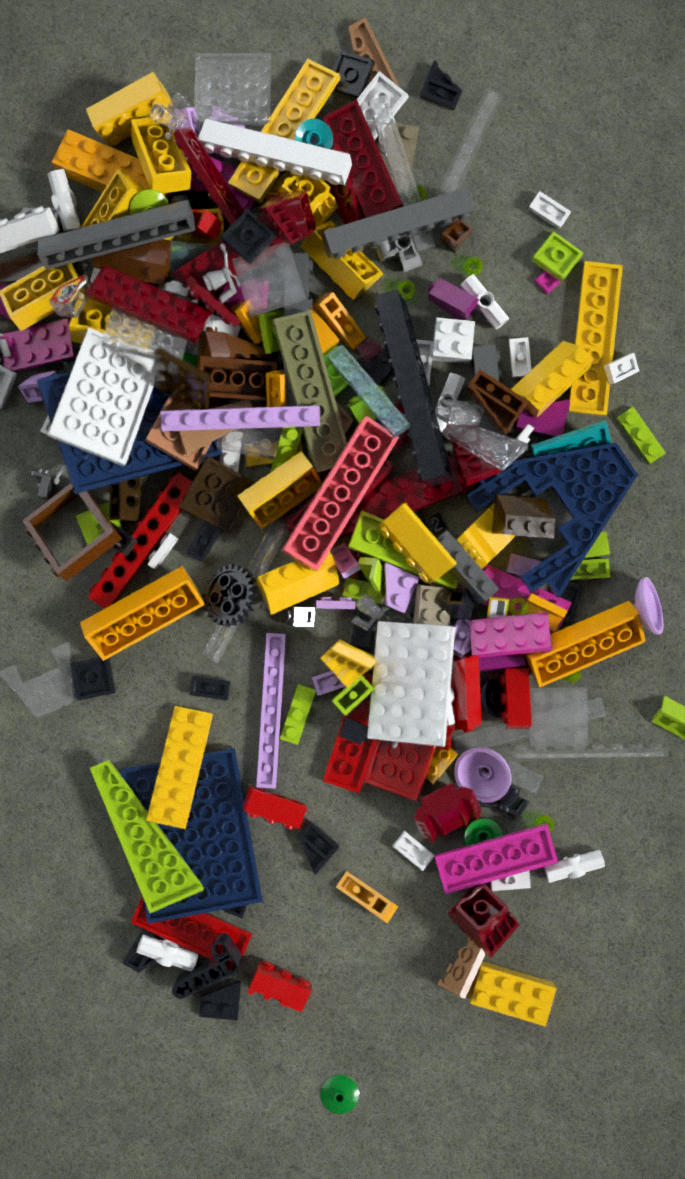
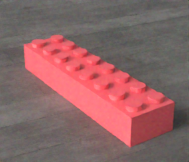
(339, 494)

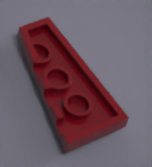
(346, 199)
(472, 467)

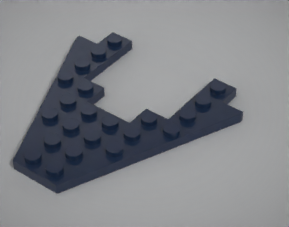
(589, 486)

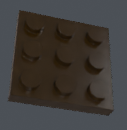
(181, 380)
(215, 494)

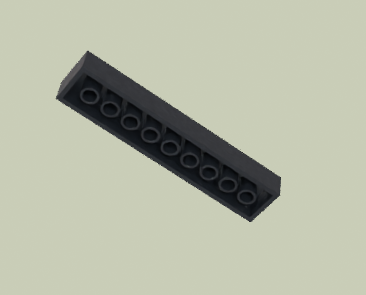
(413, 388)

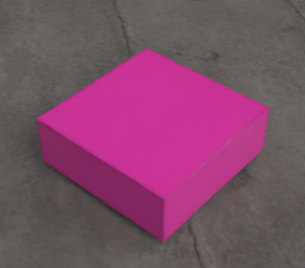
(547, 282)

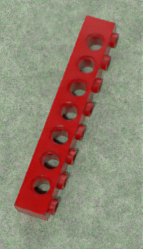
(142, 553)

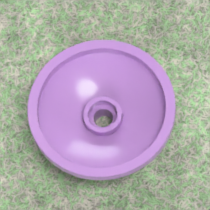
(649, 606)
(471, 774)

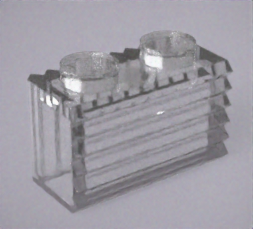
(459, 412)

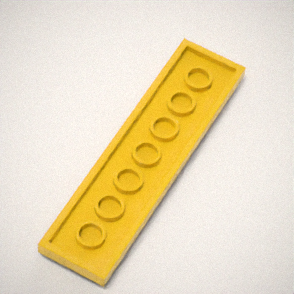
(300, 103)
(596, 335)

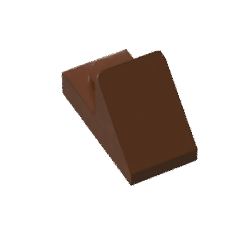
(456, 234)

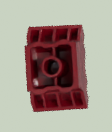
(290, 215)
(446, 811)
(484, 918)

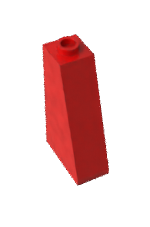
(466, 689)

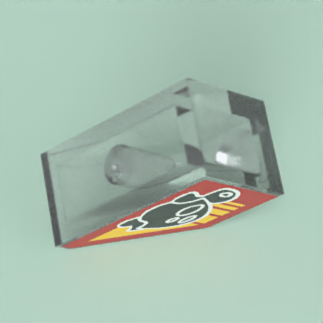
(71, 297)

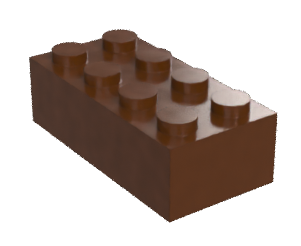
(236, 376)

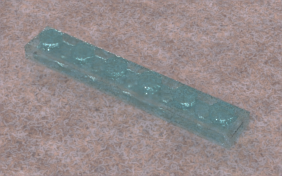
(368, 391)

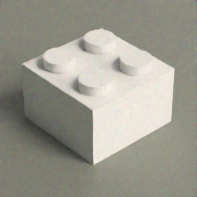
(453, 340)

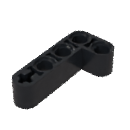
(205, 970)

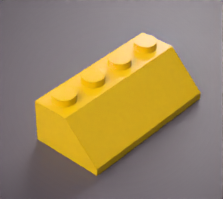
(114, 200)
(352, 272)
(29, 297)
(553, 376)
(417, 544)
(296, 583)

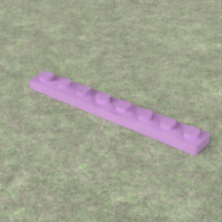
(240, 418)
(271, 710)

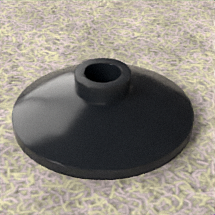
(489, 691)

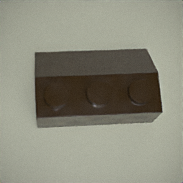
(522, 517)

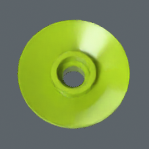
(147, 200)

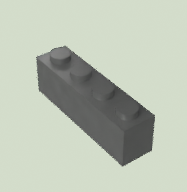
(467, 570)

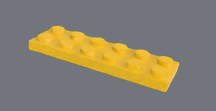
(179, 767)

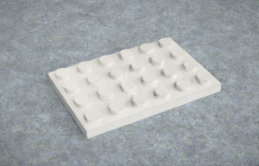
(104, 400)
(411, 683)

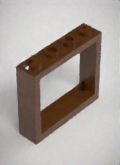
(87, 554)

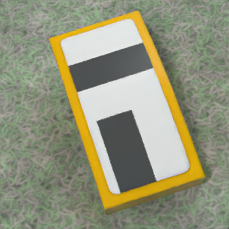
(497, 607)

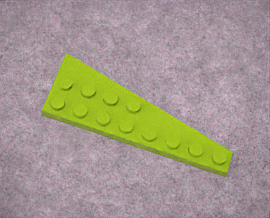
(152, 857)

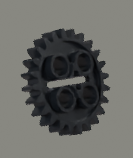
(230, 595)

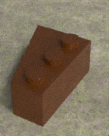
(498, 401)

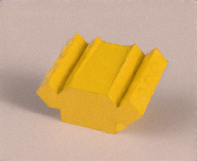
(321, 201)
(480, 541)
(347, 661)

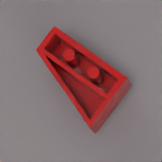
(280, 986)

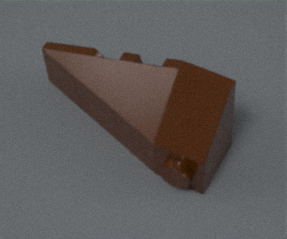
(144, 262)
(20, 267)
(220, 344)

